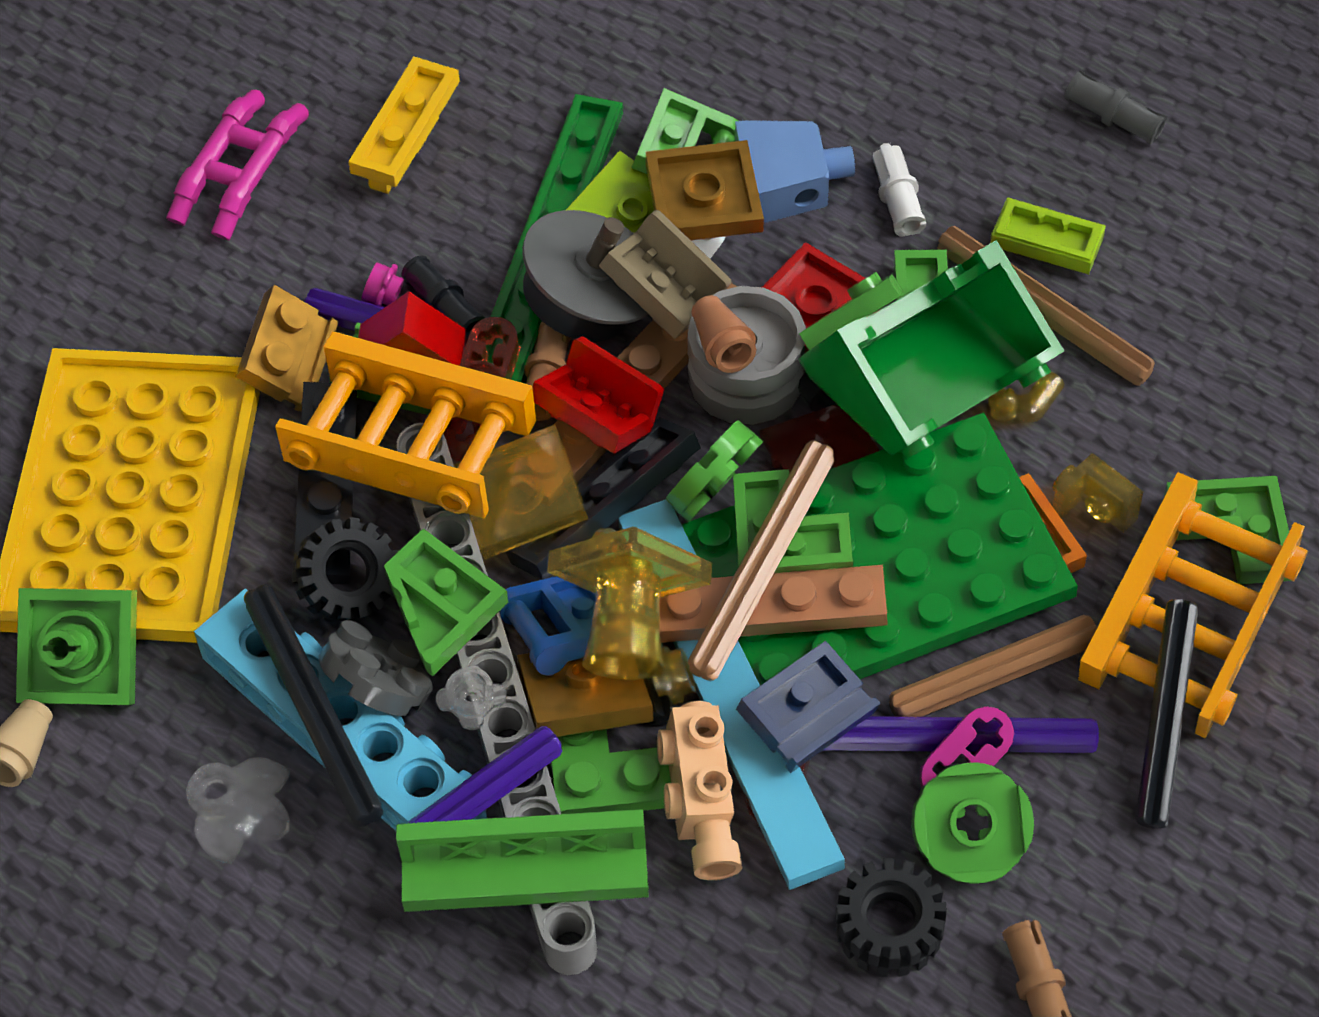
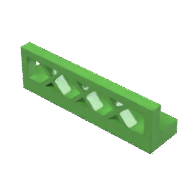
(523, 860)

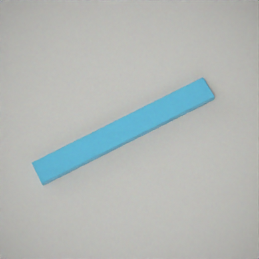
(778, 798)

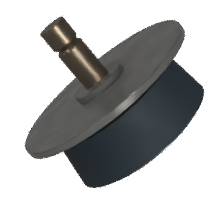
(565, 276)

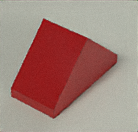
(416, 328)

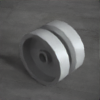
(772, 378)

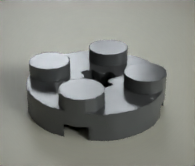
(381, 672)

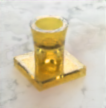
(629, 577)

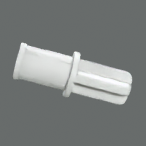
(898, 190)

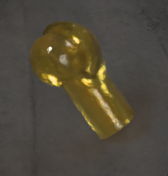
(1028, 407)

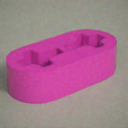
(963, 735)

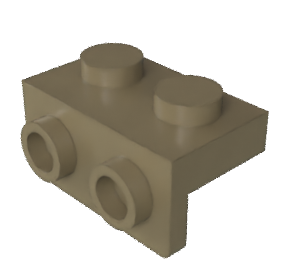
(664, 272)

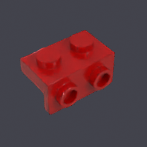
(600, 396)

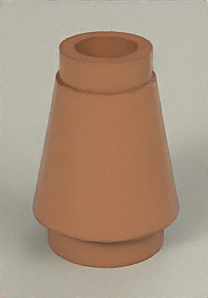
(724, 337)

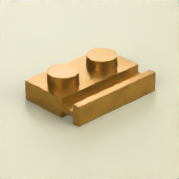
(285, 347)

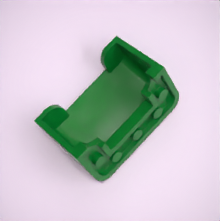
(935, 352)

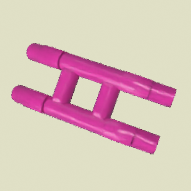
(240, 181)

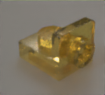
(1102, 489)

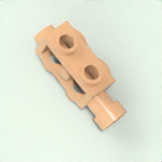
(694, 795)

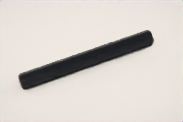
(313, 706)

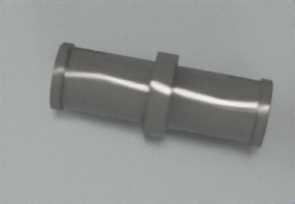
(1115, 107)

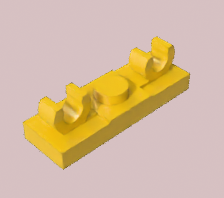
(403, 123)

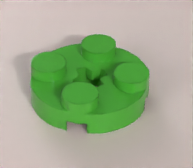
(713, 470)
(993, 796)

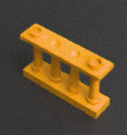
(423, 382)
(1159, 561)

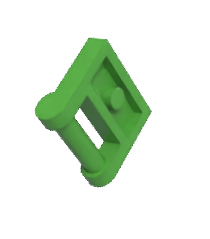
(679, 123)

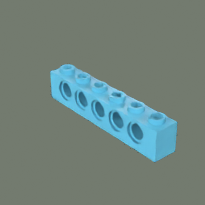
(232, 646)

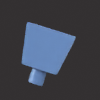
(792, 165)

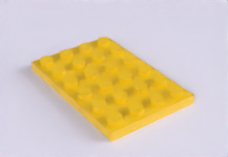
(132, 484)

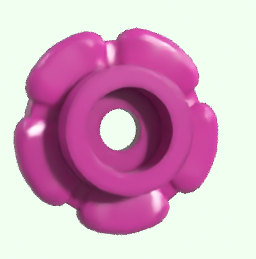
(382, 285)

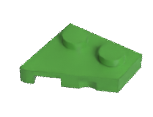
(441, 597)

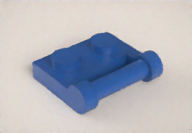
(568, 609)

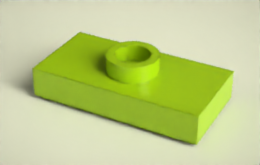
(1048, 235)

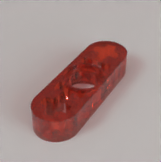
(476, 358)

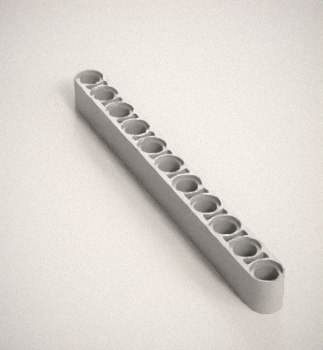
(496, 659)

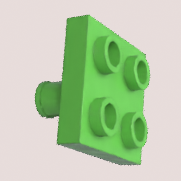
(76, 646)

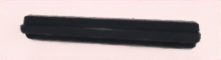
(1166, 714)

